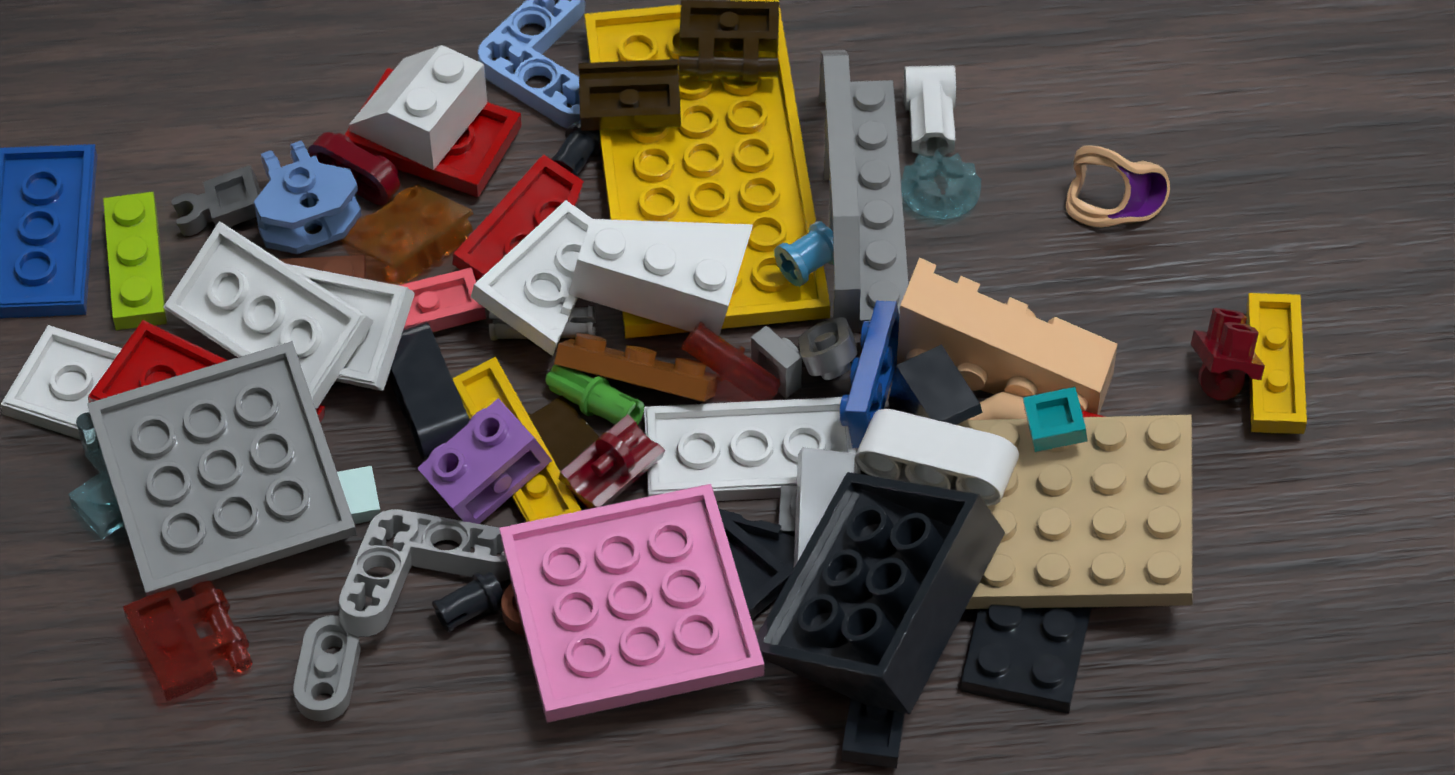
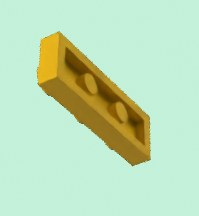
(1280, 396)

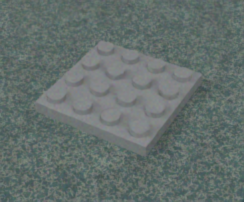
(221, 469)

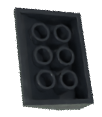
(881, 588)

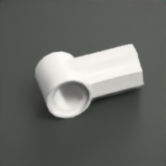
(931, 102)

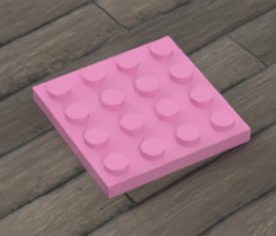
(630, 602)

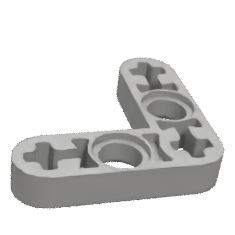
(412, 547)

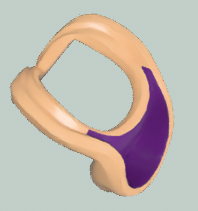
(1144, 196)

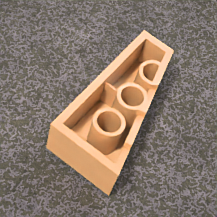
(1002, 343)

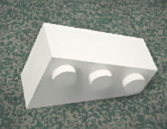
(662, 269)

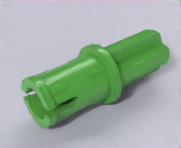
(593, 395)

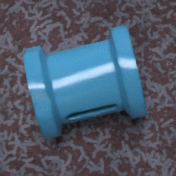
(805, 254)

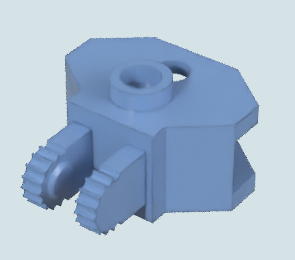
(302, 199)

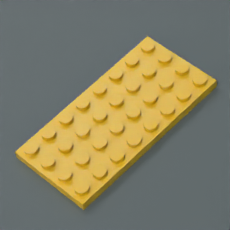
(726, 164)

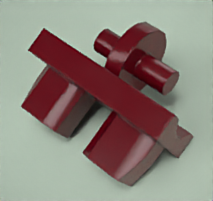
(1227, 354)
(611, 464)

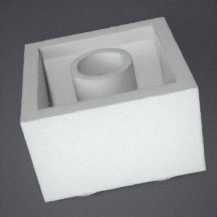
(424, 105)

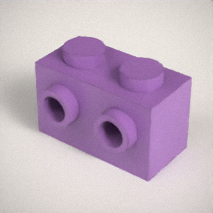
(484, 463)

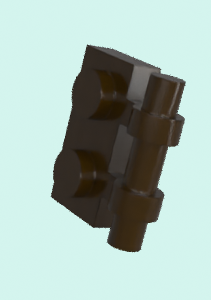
(729, 27)

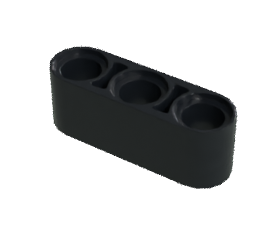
(426, 390)

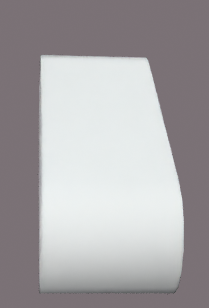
(936, 454)

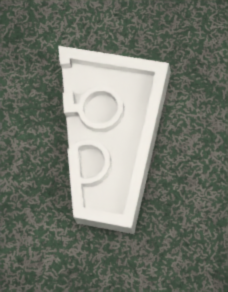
(535, 278)

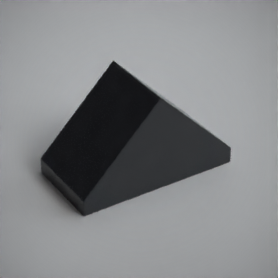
(933, 389)

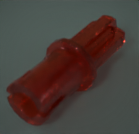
(731, 364)

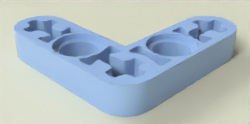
(527, 58)

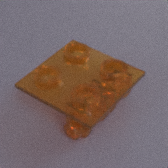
(411, 232)

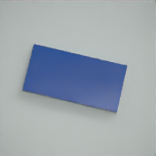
(46, 229)

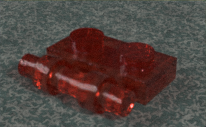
(172, 644)

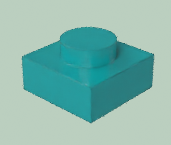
(1055, 419)

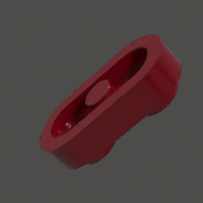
(374, 175)

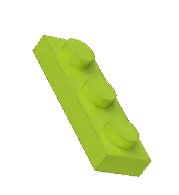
(134, 260)

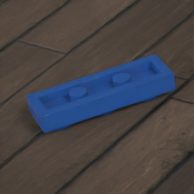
(871, 372)

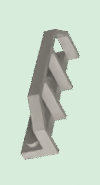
(863, 190)

